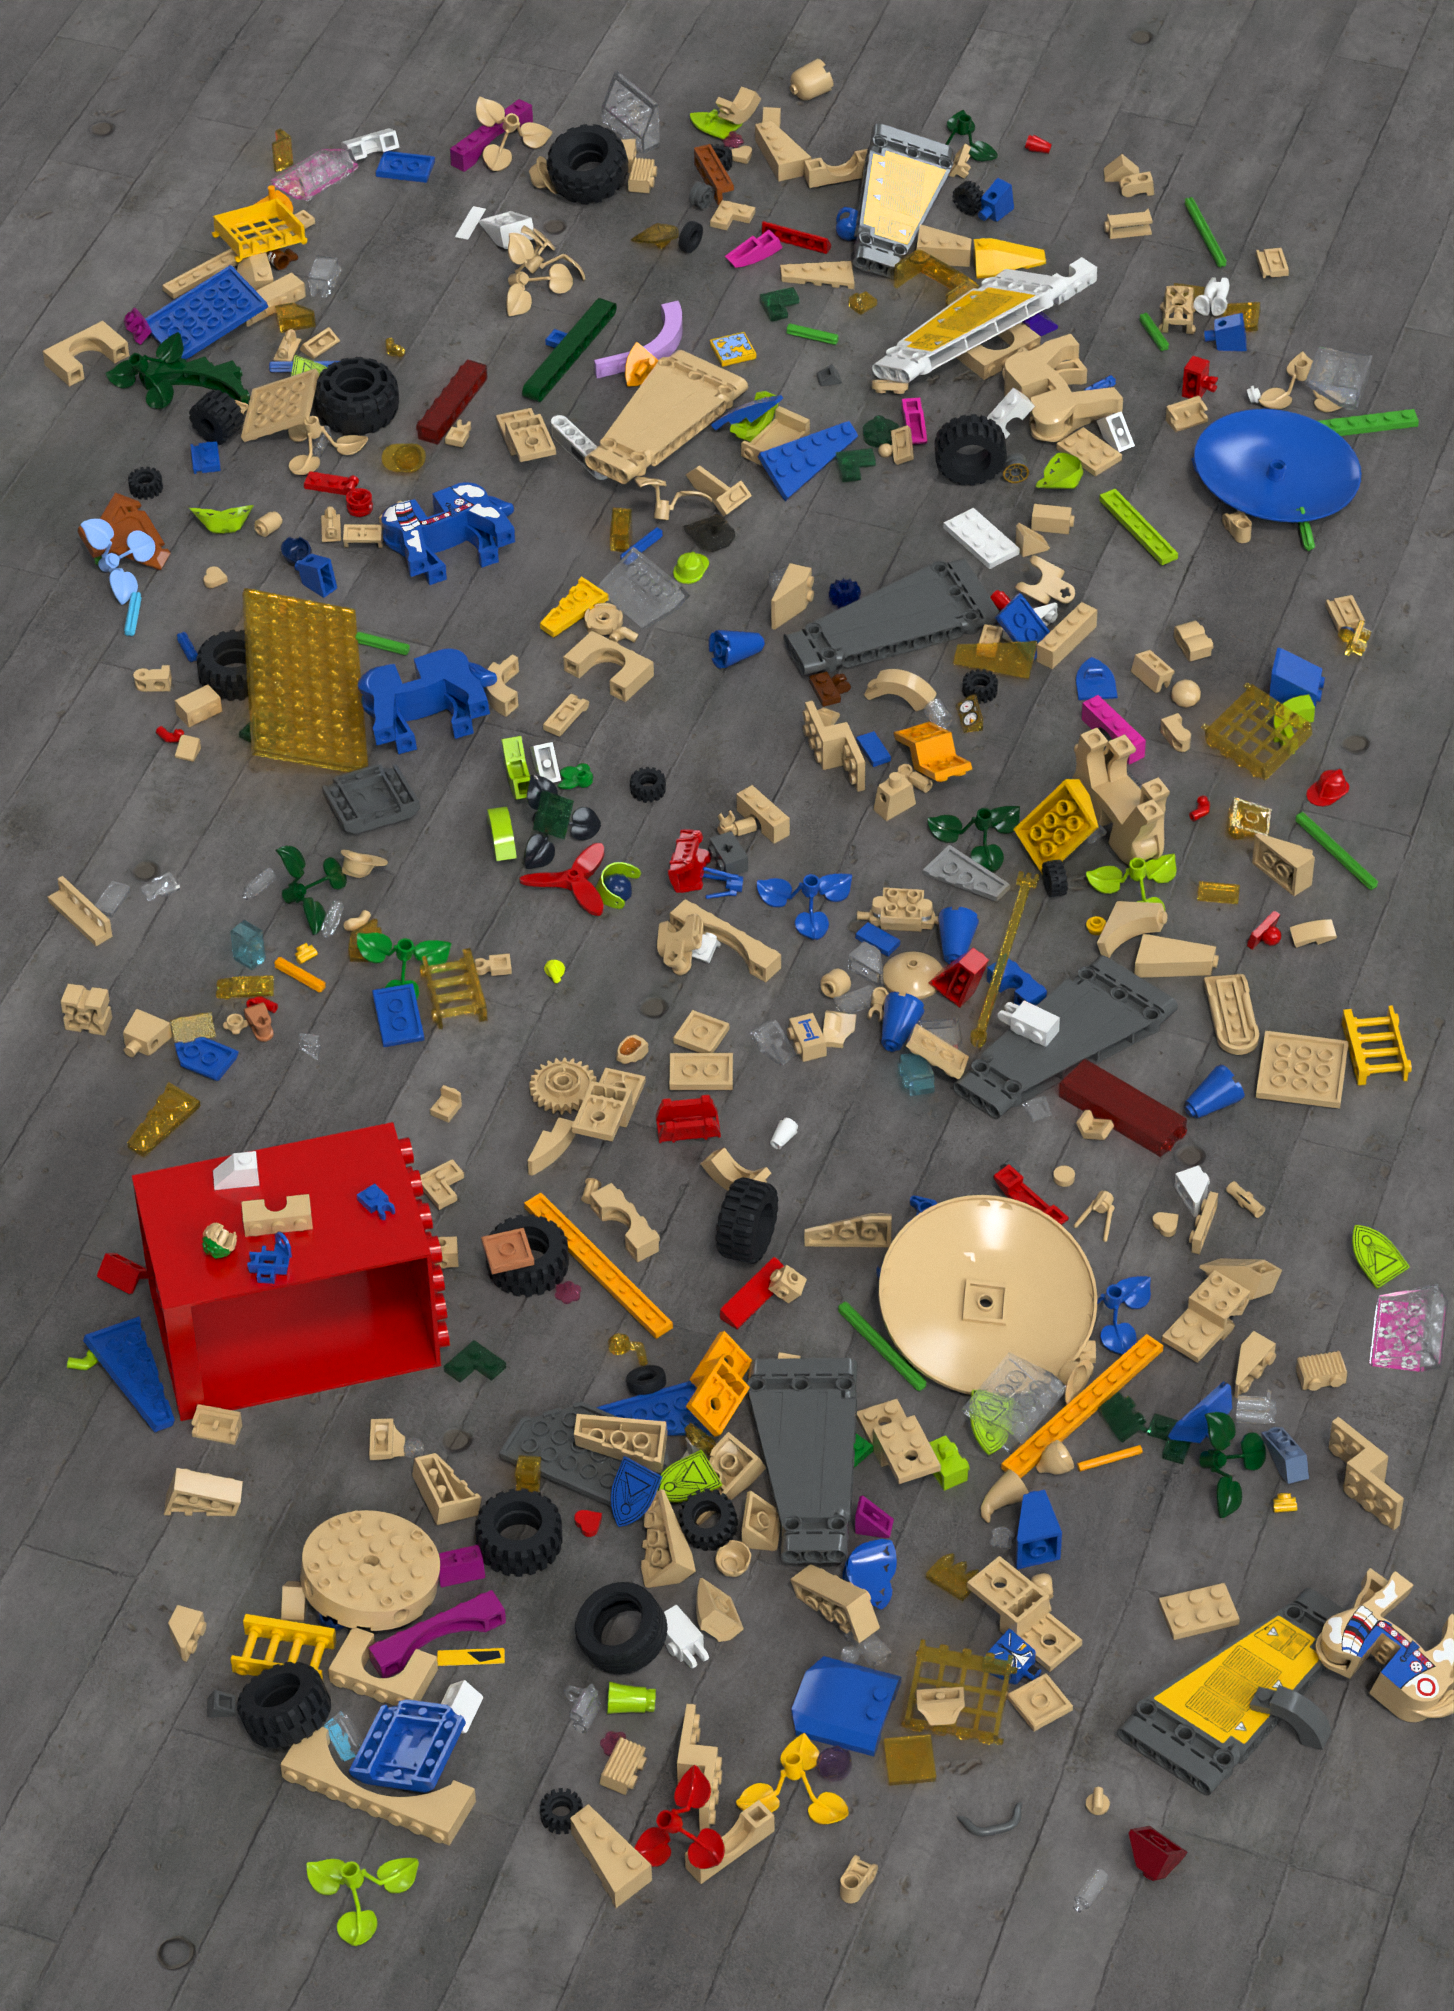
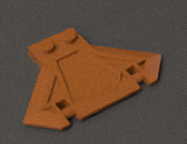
(123, 524)

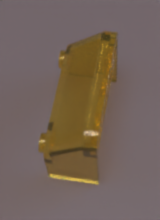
(923, 262)

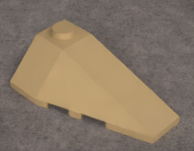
(667, 1551)

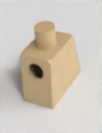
(894, 796)
(145, 1033)

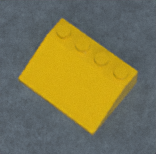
(1058, 823)

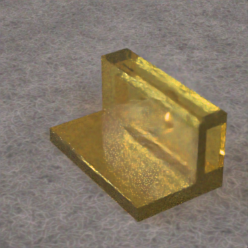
(282, 151)
(192, 1027)

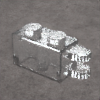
(323, 275)

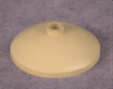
(910, 974)

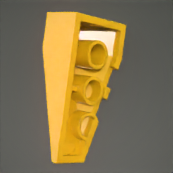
(994, 256)

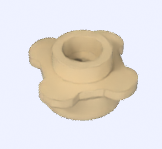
(235, 1023)

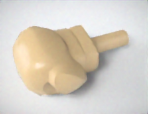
(1044, 1582)

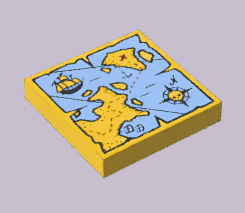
(733, 349)

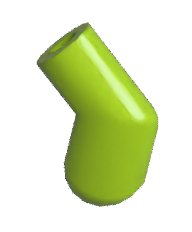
(84, 1363)

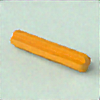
(300, 974)

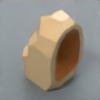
(631, 1049)

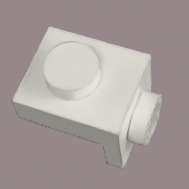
(708, 946)

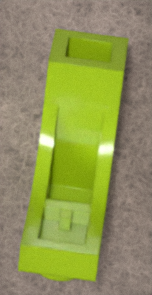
(747, 430)
(1300, 705)
(516, 766)
(501, 833)

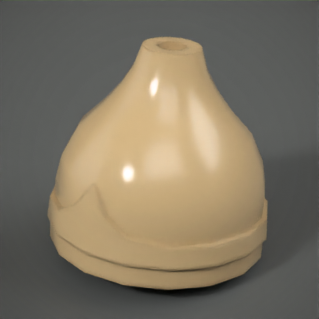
(1055, 1459)

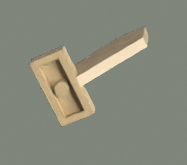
(724, 497)

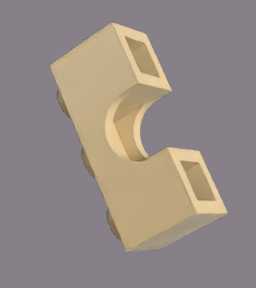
(773, 821)
(293, 1217)

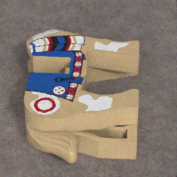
(1414, 1681)

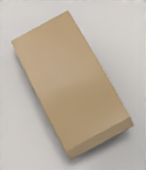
(1309, 932)

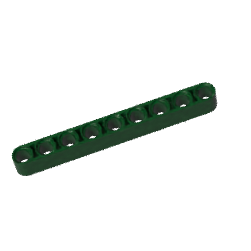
(569, 350)

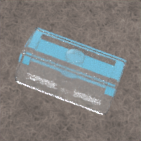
(344, 1736)

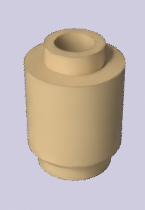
(268, 523)

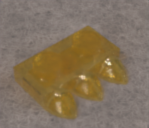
(951, 1577)

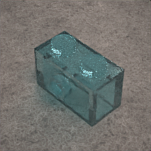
(248, 945)
(916, 1074)

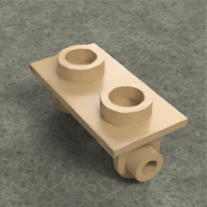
(287, 347)
(331, 526)

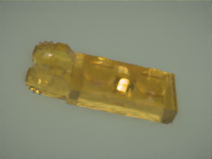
(245, 986)

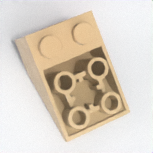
(1253, 1274)

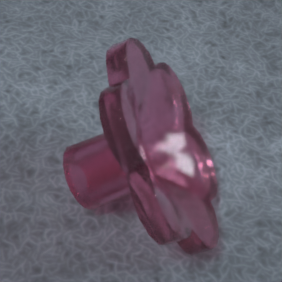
(733, 140)
(567, 1292)
(610, 1741)

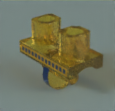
(1356, 638)

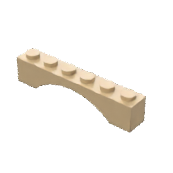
(760, 959)

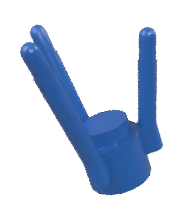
(733, 882)

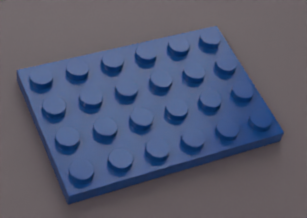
(207, 311)

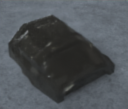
(711, 533)

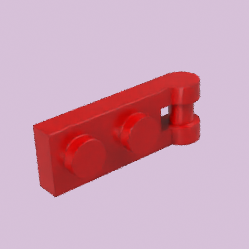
(330, 483)

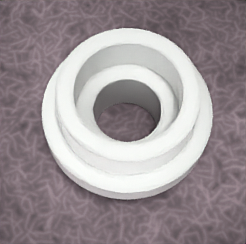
(1254, 394)

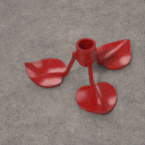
(708, 1847)

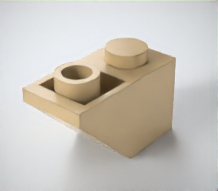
(185, 1629)

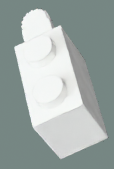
(1031, 1022)
(684, 1638)

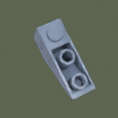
(1286, 1454)

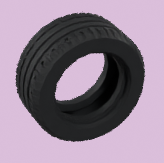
(605, 1605)

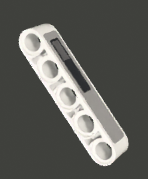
(573, 441)

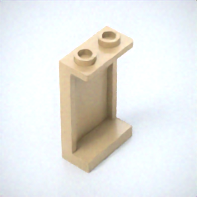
(783, 429)

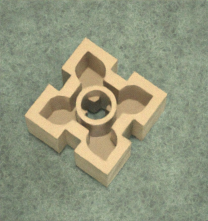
(86, 1009)

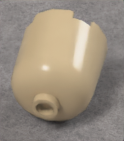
(811, 81)

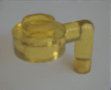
(621, 1344)

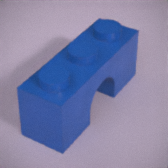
(1026, 987)

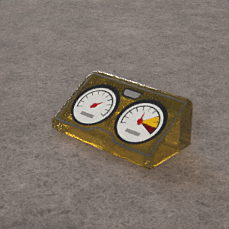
(970, 714)

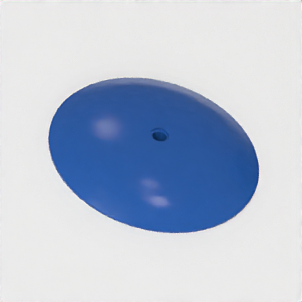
(1276, 464)

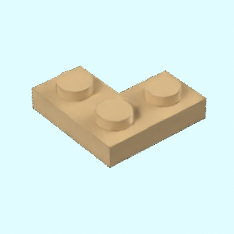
(731, 211)
(437, 1183)

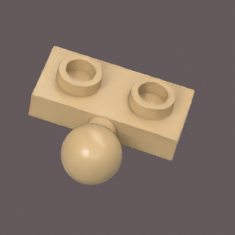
(901, 446)

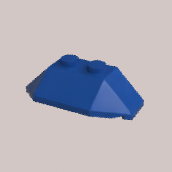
(1193, 1425)

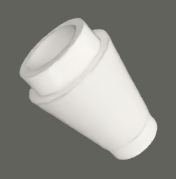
(784, 1132)

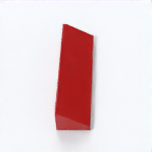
(798, 238)
(750, 1296)

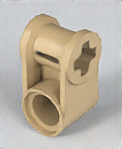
(1238, 526)
(859, 1876)

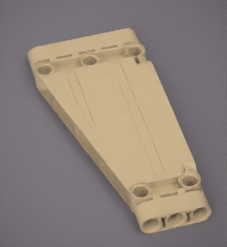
(665, 413)

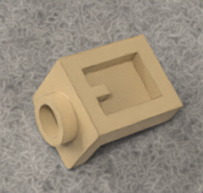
(447, 1104)

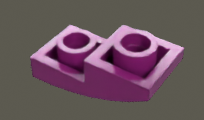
(137, 325)

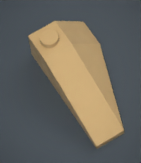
(256, 269)
(859, 1231)
(735, 1468)

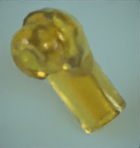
(394, 349)

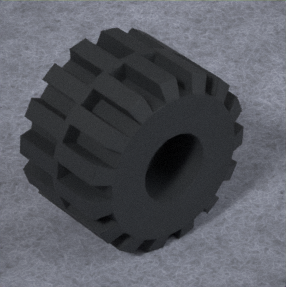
(216, 417)

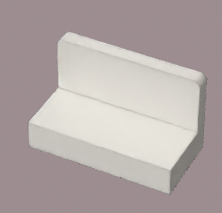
(463, 1701)

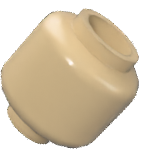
(835, 983)

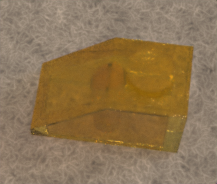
(294, 317)

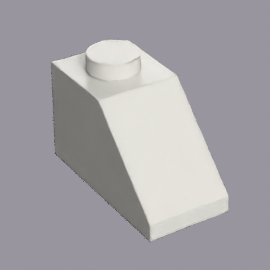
(1116, 431)
(545, 761)
(237, 1171)
(1192, 1188)

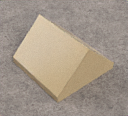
(760, 1524)

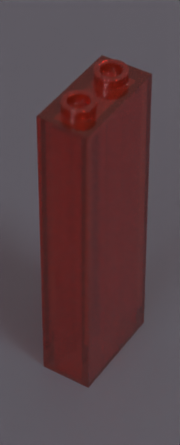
(1130, 1110)

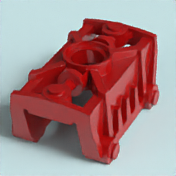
(688, 862)
(687, 1119)

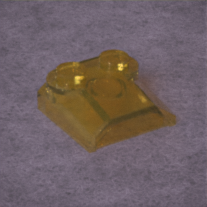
(1247, 819)

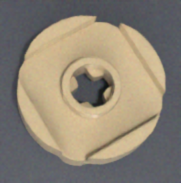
(594, 620)

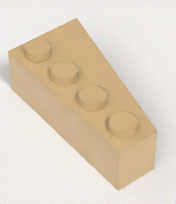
(610, 1855)

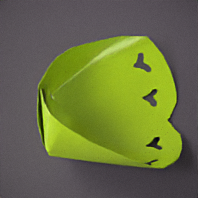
(1066, 474)
(222, 521)

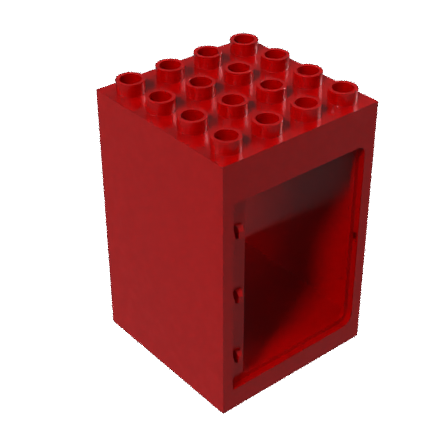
(354, 1292)

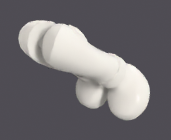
(1214, 297)

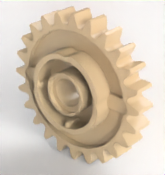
(561, 1085)

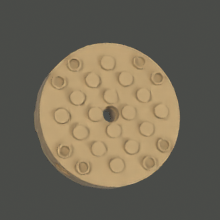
(370, 1570)

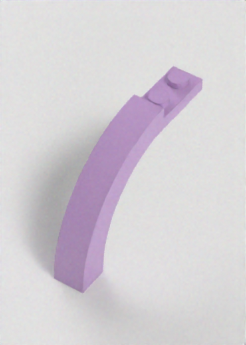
(660, 347)

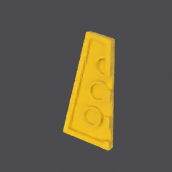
(573, 607)

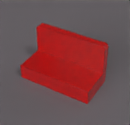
(121, 1272)

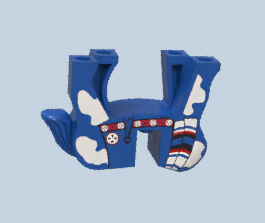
(460, 515)

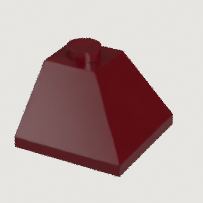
(1154, 1852)

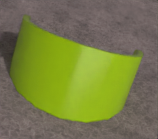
(620, 868)

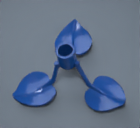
(811, 925)
(1136, 1295)

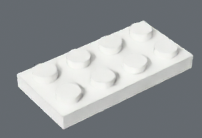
(981, 538)

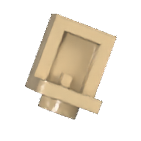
(1094, 1128)

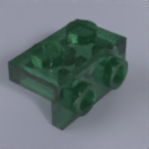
(1122, 1416)

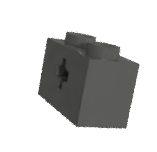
(728, 854)

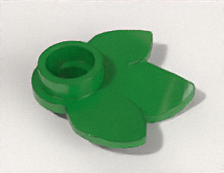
(576, 776)

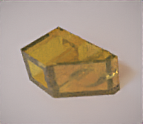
(621, 529)
(369, 927)

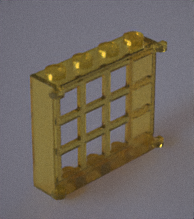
(1247, 760)
(965, 1661)

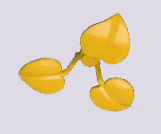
(797, 1757)

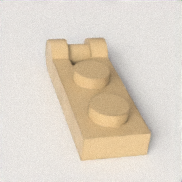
(565, 715)

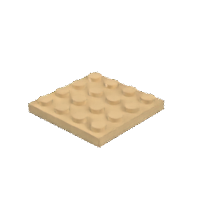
(280, 405)
(1302, 1069)

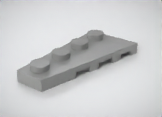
(963, 872)

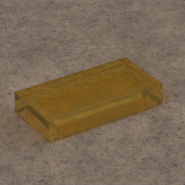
(1218, 892)

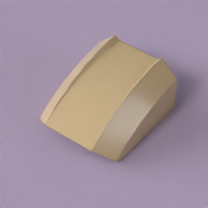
(716, 1612)

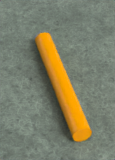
(1112, 1457)

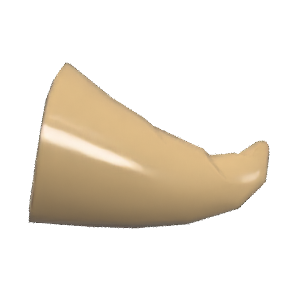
(1004, 1492)

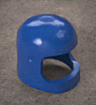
(846, 227)

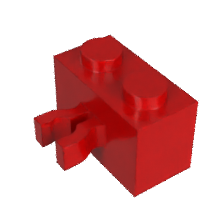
(1197, 379)

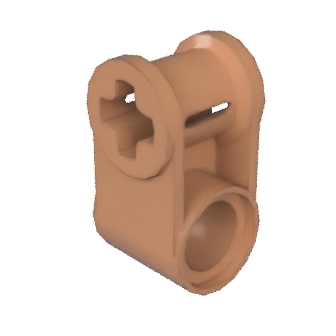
(259, 1021)

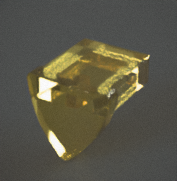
(862, 302)

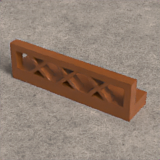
(712, 171)

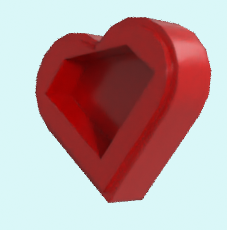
(588, 1522)

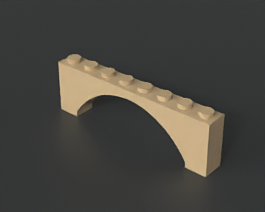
(430, 1814)

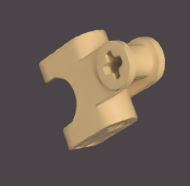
(1049, 585)
(678, 946)

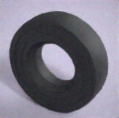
(690, 236)
(654, 1373)

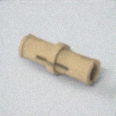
(1236, 1191)

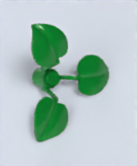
(376, 946)

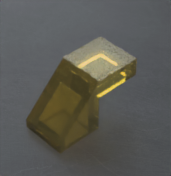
(528, 1473)

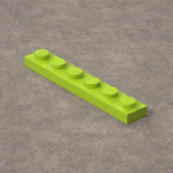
(1138, 527)

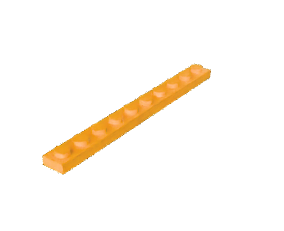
(603, 1269)
(1084, 1405)

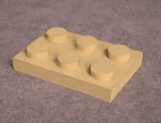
(1092, 451)
(937, 1051)
(701, 1071)
(1199, 1611)

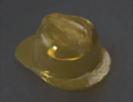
(403, 457)

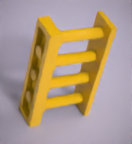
(1358, 1054)
(278, 1631)

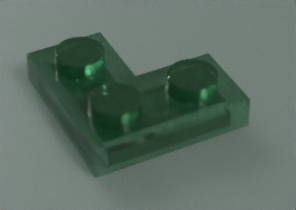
(775, 302)
(851, 461)
(473, 1358)
(1174, 1449)

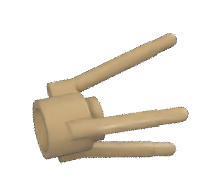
(1101, 1204)

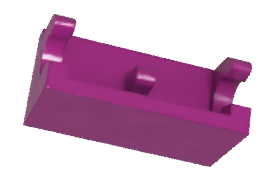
(461, 1566)

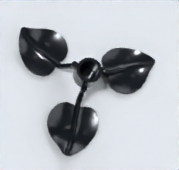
(584, 825)

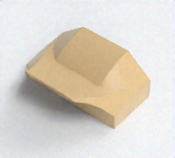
(838, 1027)
(385, 1440)
(941, 1705)

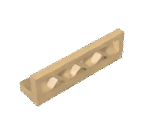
(81, 912)

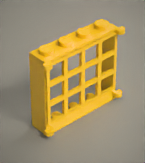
(253, 214)

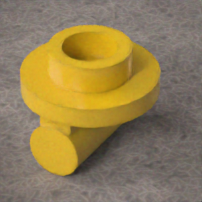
(305, 953)
(1284, 1503)

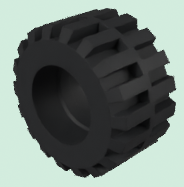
(703, 1503)

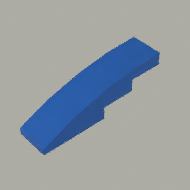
(750, 410)

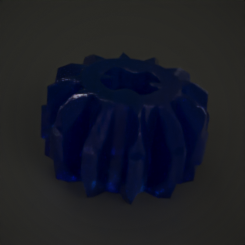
(844, 592)

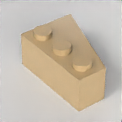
(945, 246)
(442, 1491)
(202, 1493)

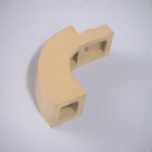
(741, 108)
(903, 684)
(500, 696)
(726, 1170)

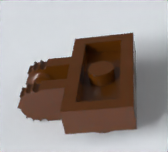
(828, 688)

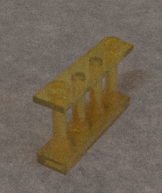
(469, 978)

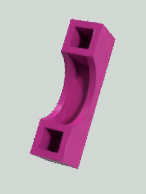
(1098, 714)

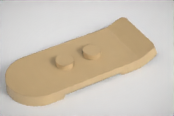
(1232, 1013)

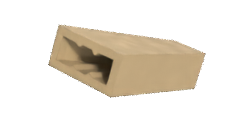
(1173, 958)

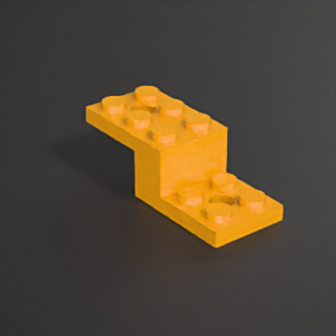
(933, 751)
(719, 1383)

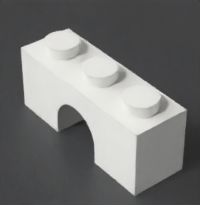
(374, 142)
(1080, 276)
(1013, 405)

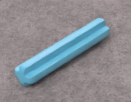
(132, 614)

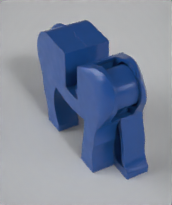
(442, 683)

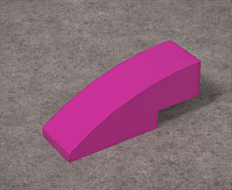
(754, 250)
(914, 418)

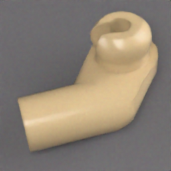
(621, 633)
(354, 923)

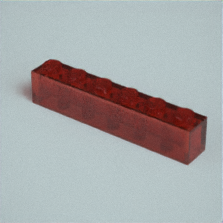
(452, 402)

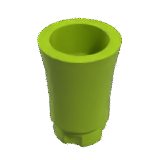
(630, 1699)

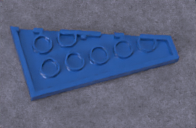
(803, 458)
(132, 1366)
(664, 1405)

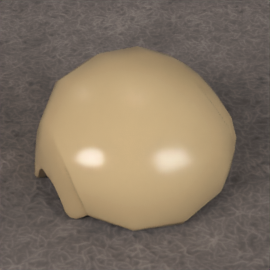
(1185, 693)
(733, 1558)

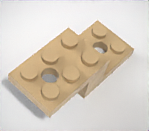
(525, 434)
(834, 746)
(608, 1104)
(898, 1441)
(1365, 1473)
(1025, 1611)
(702, 1756)

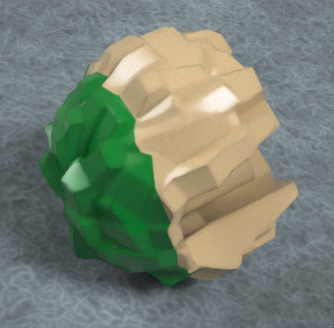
(218, 1241)

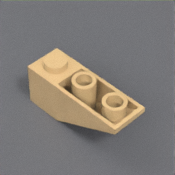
(1254, 1356)

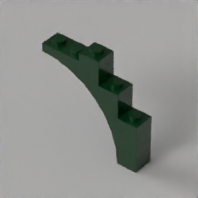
(199, 373)

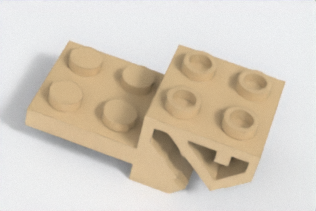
(1207, 1316)

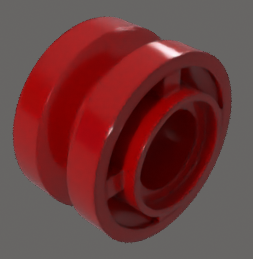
(359, 502)

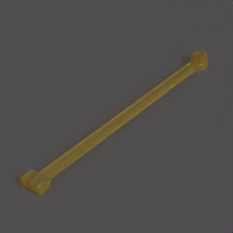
(1025, 884)

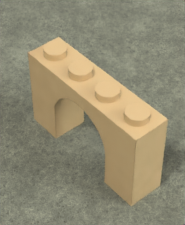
(98, 338)
(989, 362)
(597, 649)
(349, 1672)

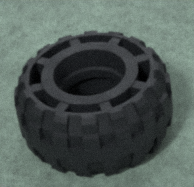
(583, 146)
(356, 396)

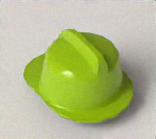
(690, 567)

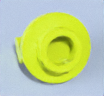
(555, 970)

